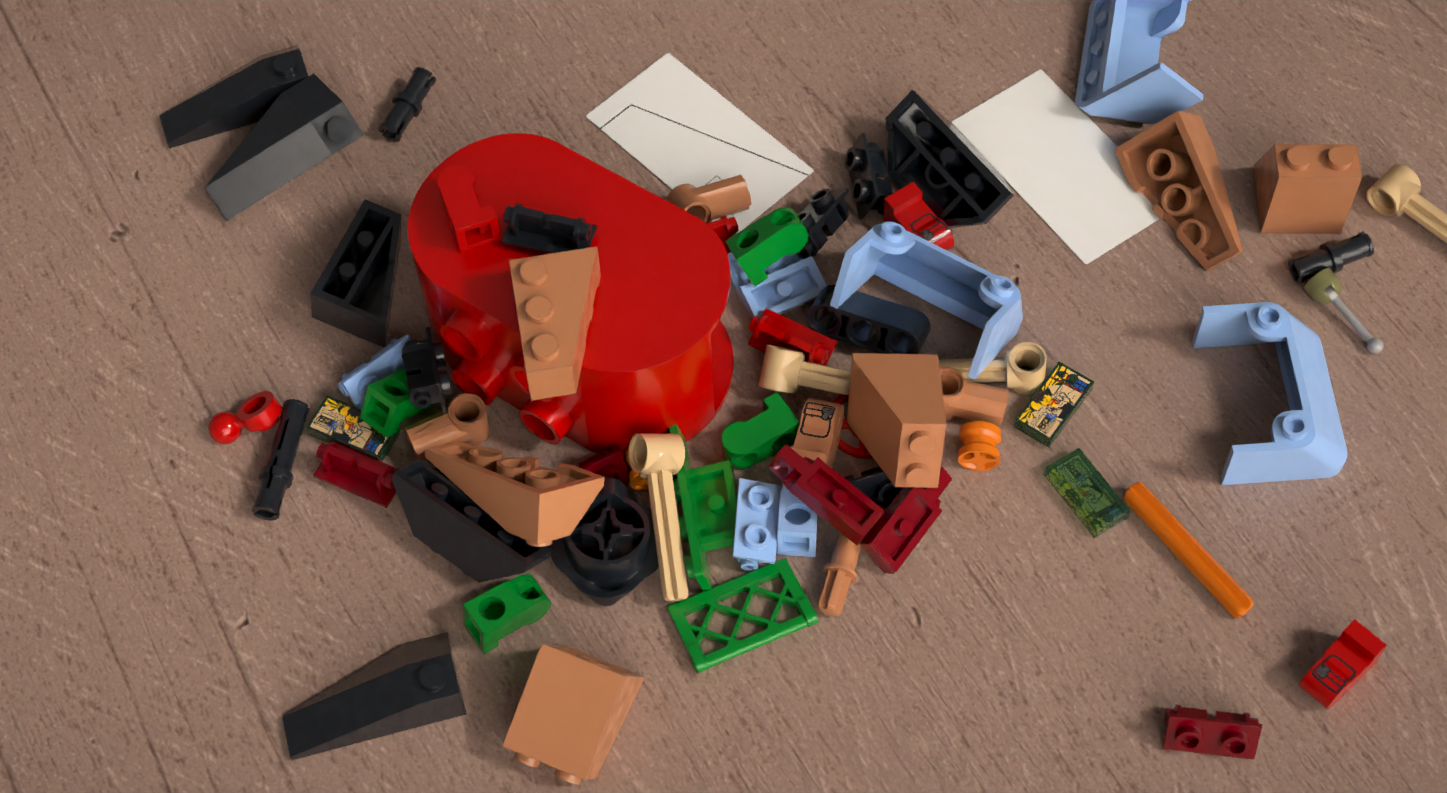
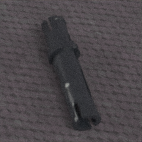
(277, 473)

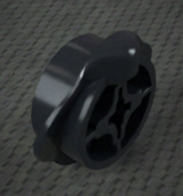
(631, 552)

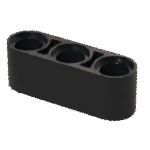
(888, 322)

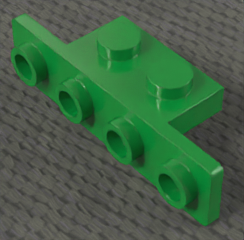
(708, 509)

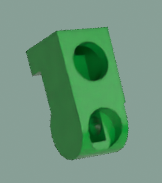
(767, 242)
(389, 404)
(760, 436)
(504, 610)

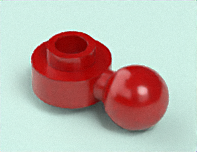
(255, 414)

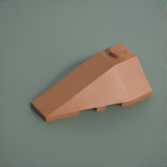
(1184, 182)
(517, 492)

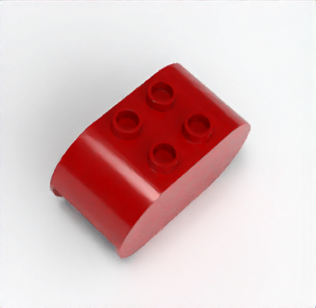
(655, 325)

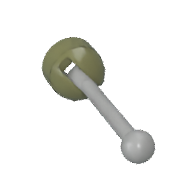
(1325, 289)

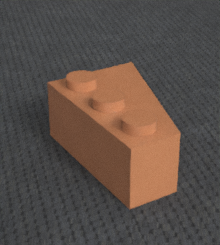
(554, 314)

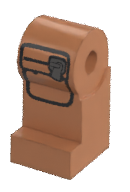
(819, 430)

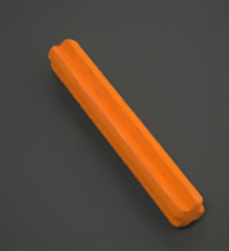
(1188, 550)

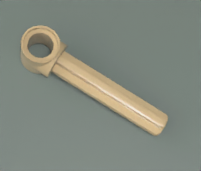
(1399, 193)
(1008, 368)
(787, 370)
(656, 460)

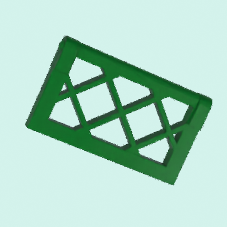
(746, 583)

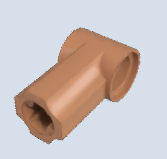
(713, 199)
(972, 399)
(448, 427)

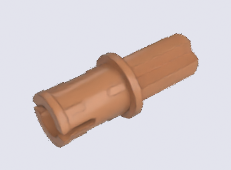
(839, 576)

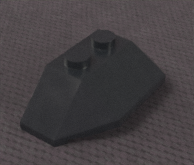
(943, 164)
(460, 528)

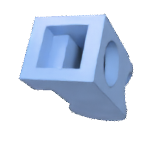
(795, 527)

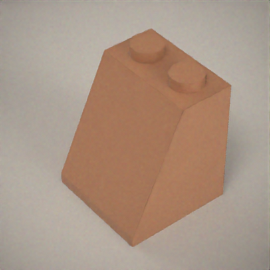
(1306, 187)
(899, 414)
(571, 712)

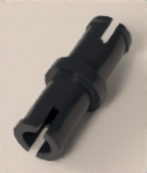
(407, 104)
(1331, 256)

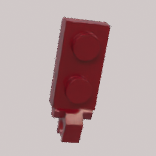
(827, 493)
(904, 524)

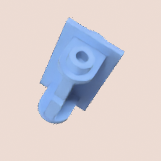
(382, 364)
(756, 523)

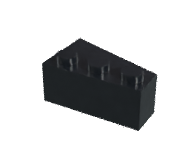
(361, 276)

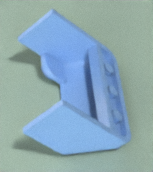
(1121, 63)
(938, 278)
(1310, 435)

